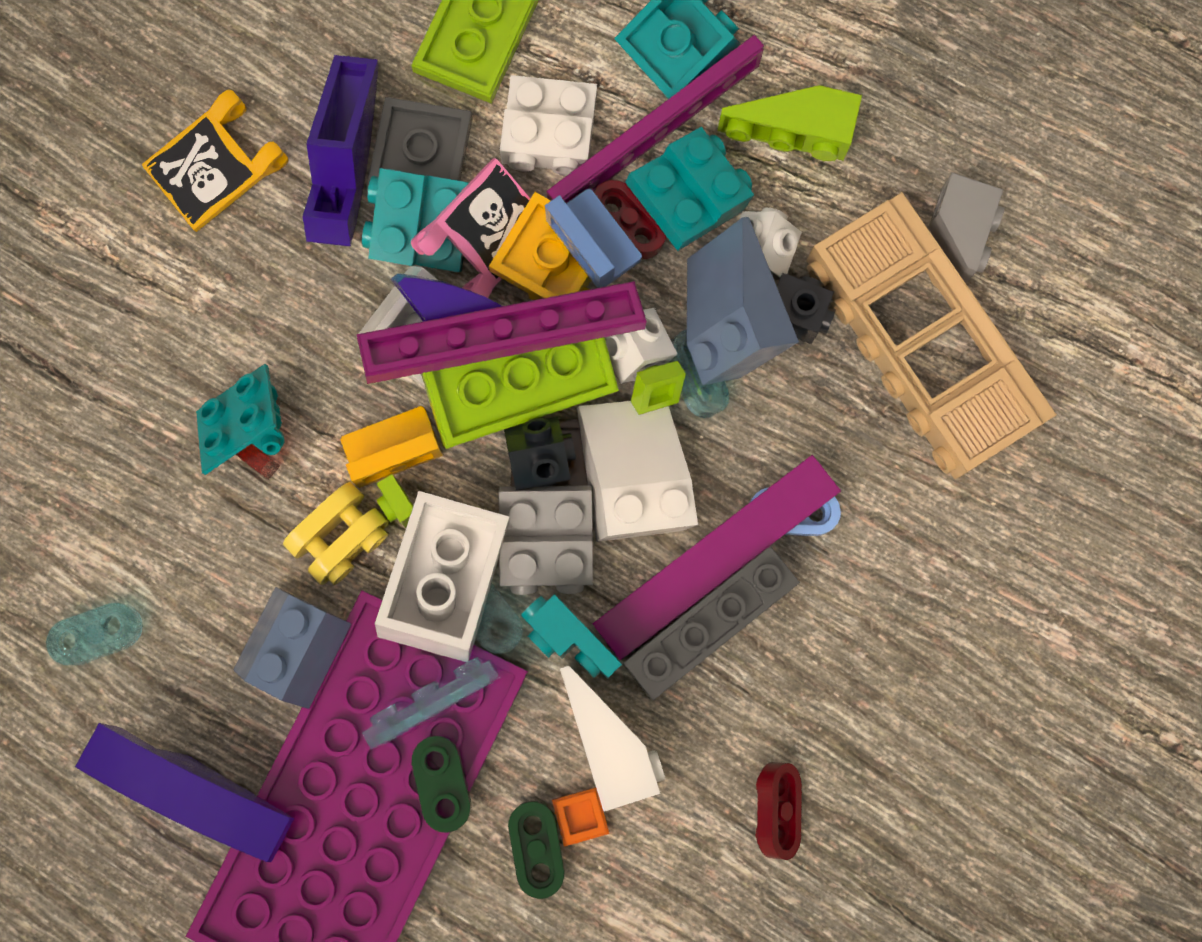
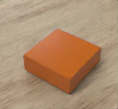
(580, 816)

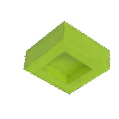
(657, 387)
(394, 500)

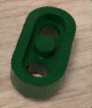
(440, 784)
(536, 848)

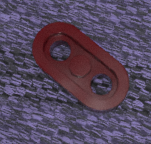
(632, 217)
(779, 810)

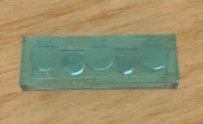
(429, 702)

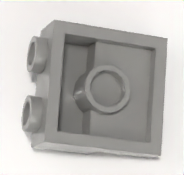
(546, 538)

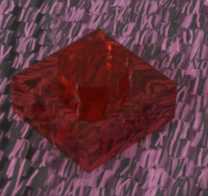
(258, 461)

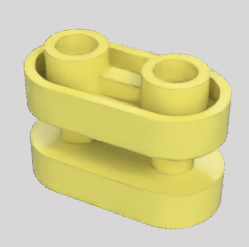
(334, 561)

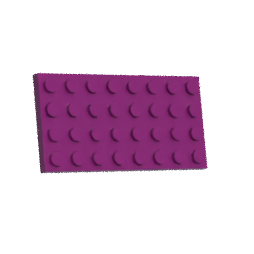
(358, 824)

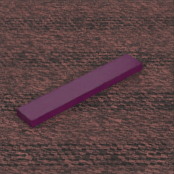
(661, 121)
(500, 332)
(716, 557)

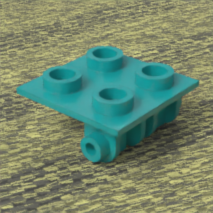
(240, 418)

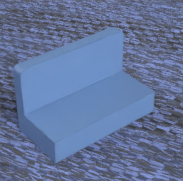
(592, 237)

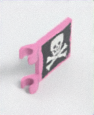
(477, 223)

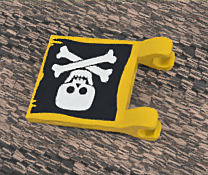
(205, 166)

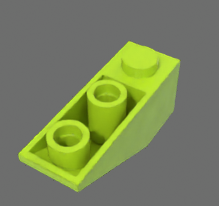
(805, 120)

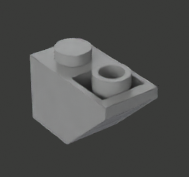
(963, 222)

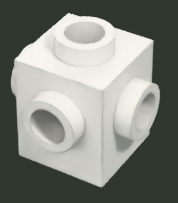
(776, 237)
(640, 349)

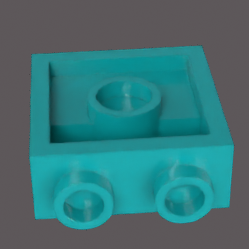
(677, 41)
(691, 188)
(403, 208)
(560, 631)

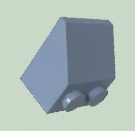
(291, 649)

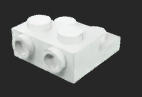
(547, 124)

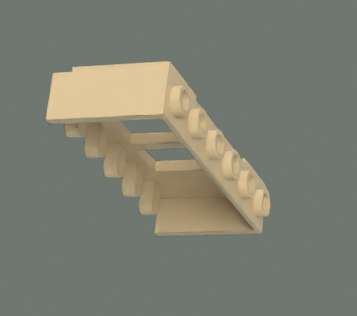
(973, 415)

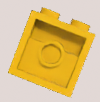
(537, 258)

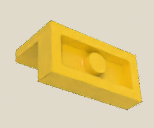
(390, 447)

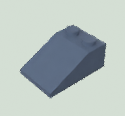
(734, 307)

